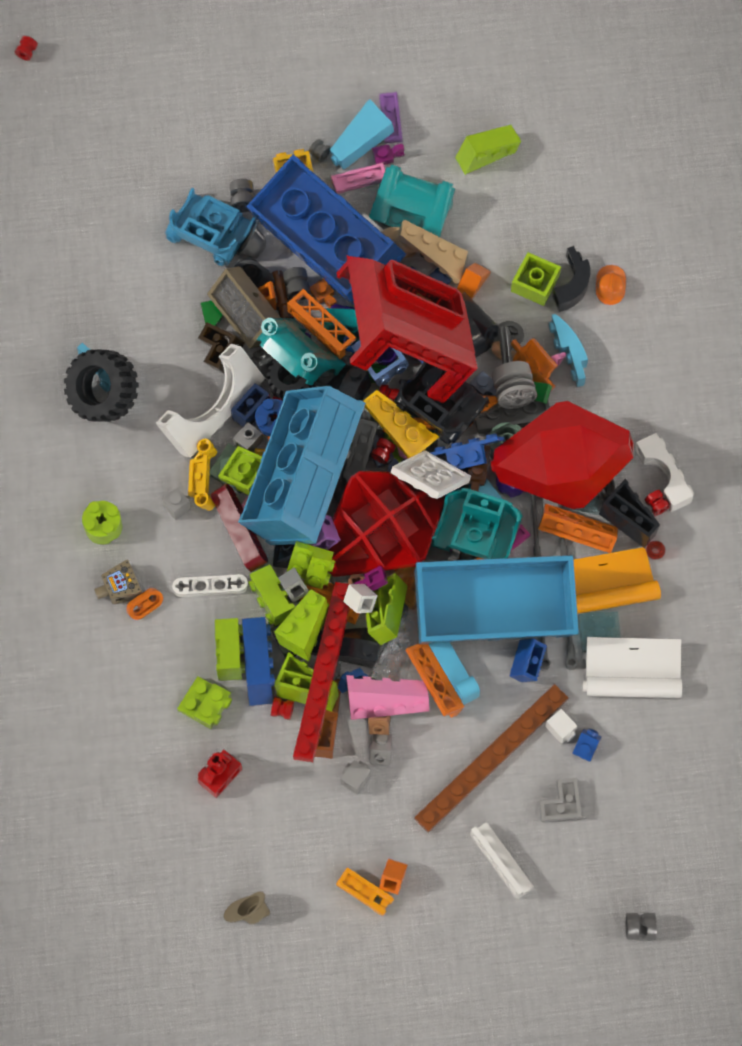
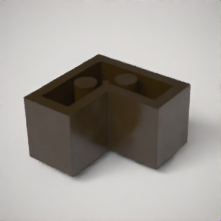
(218, 341)

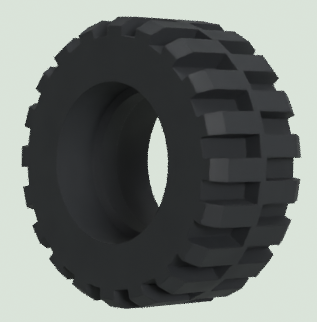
(80, 385)

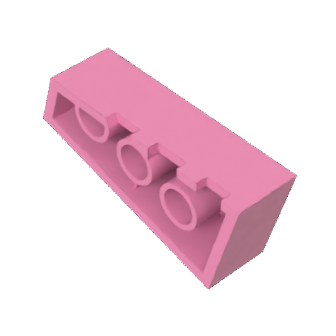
(385, 697)

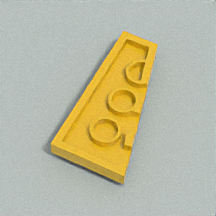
(401, 428)

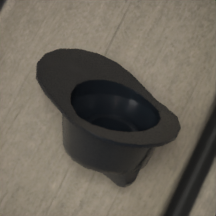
(256, 272)

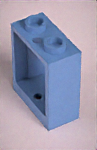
(386, 374)

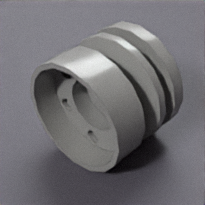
(514, 384)

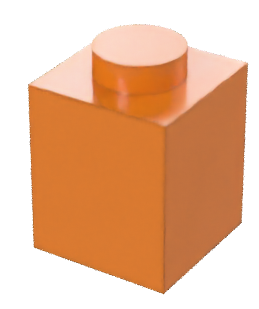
(393, 876)

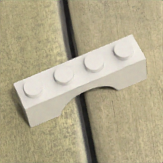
(653, 452)

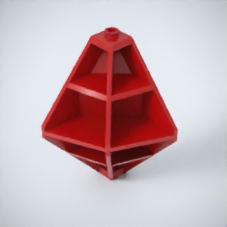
(564, 455)
(382, 524)

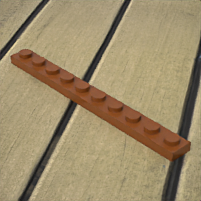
(491, 758)

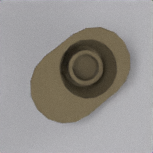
(249, 909)

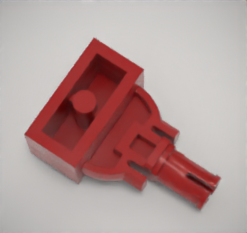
(220, 772)

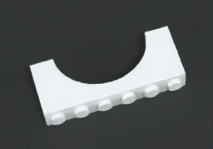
(239, 378)

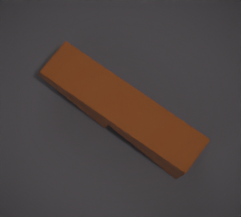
(328, 732)

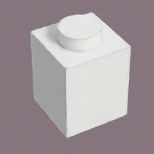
(360, 598)
(561, 726)

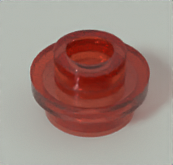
(658, 545)

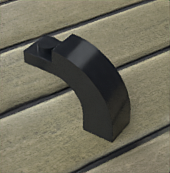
(573, 292)

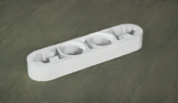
(210, 581)

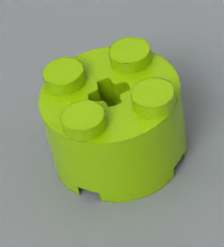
(104, 513)

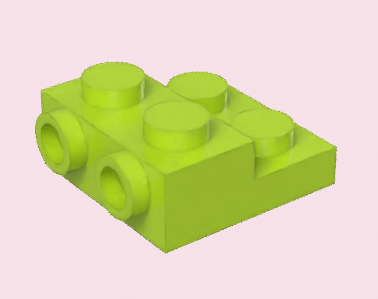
(241, 469)
(312, 564)
(205, 702)

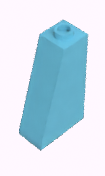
(361, 135)

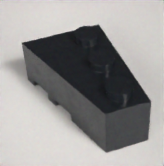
(629, 515)

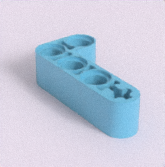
(464, 685)

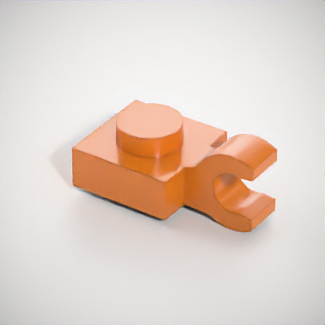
(323, 293)

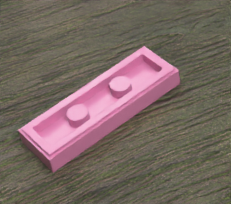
(358, 178)

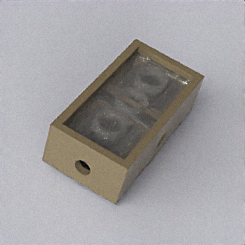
(241, 304)

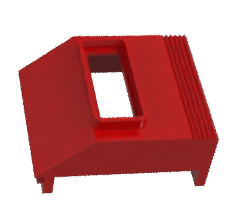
(399, 319)

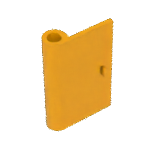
(614, 580)

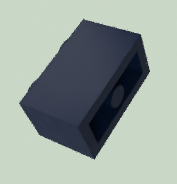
(246, 407)

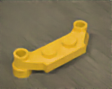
(199, 474)

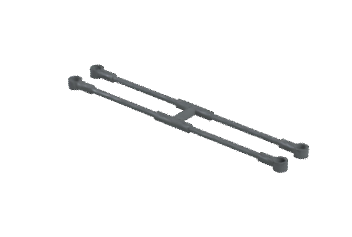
(537, 553)

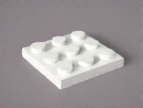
(430, 474)

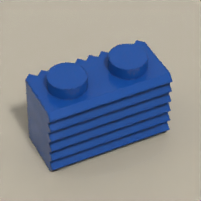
(528, 660)

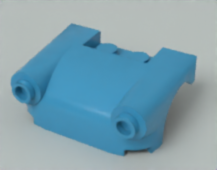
(210, 226)

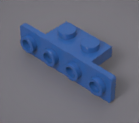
(469, 454)

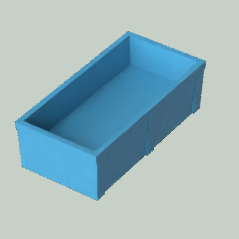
(301, 465)
(496, 599)

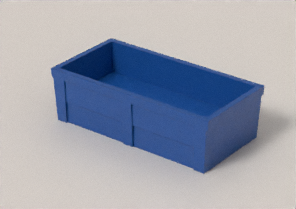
(319, 224)

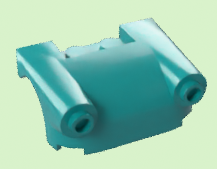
(413, 200)
(295, 351)
(477, 525)

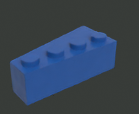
(258, 660)

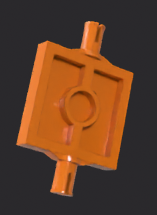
(538, 359)

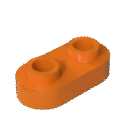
(144, 604)

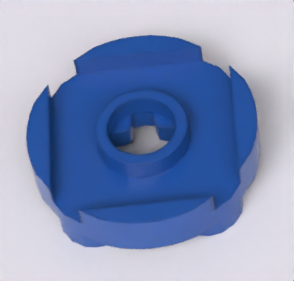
(263, 414)

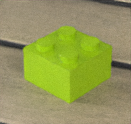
(535, 279)

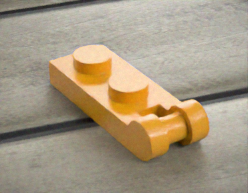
(364, 891)

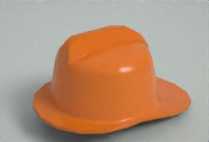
(610, 284)

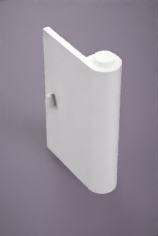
(621, 670)

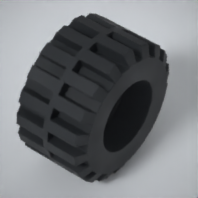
(276, 376)

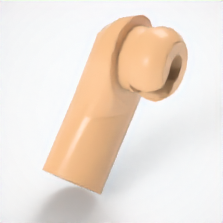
(497, 351)

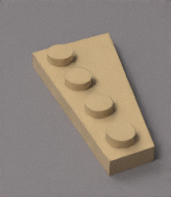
(435, 249)

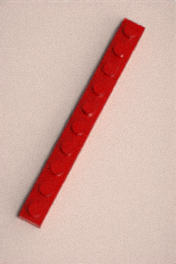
(322, 675)

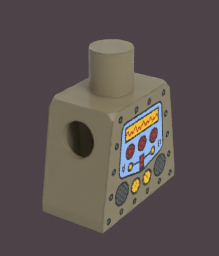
(119, 584)

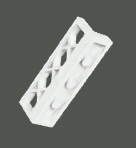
(501, 860)

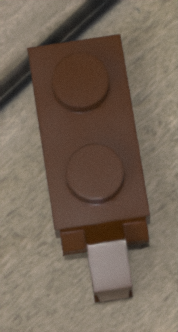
(479, 472)

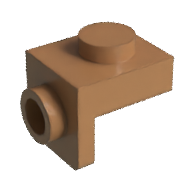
(379, 725)

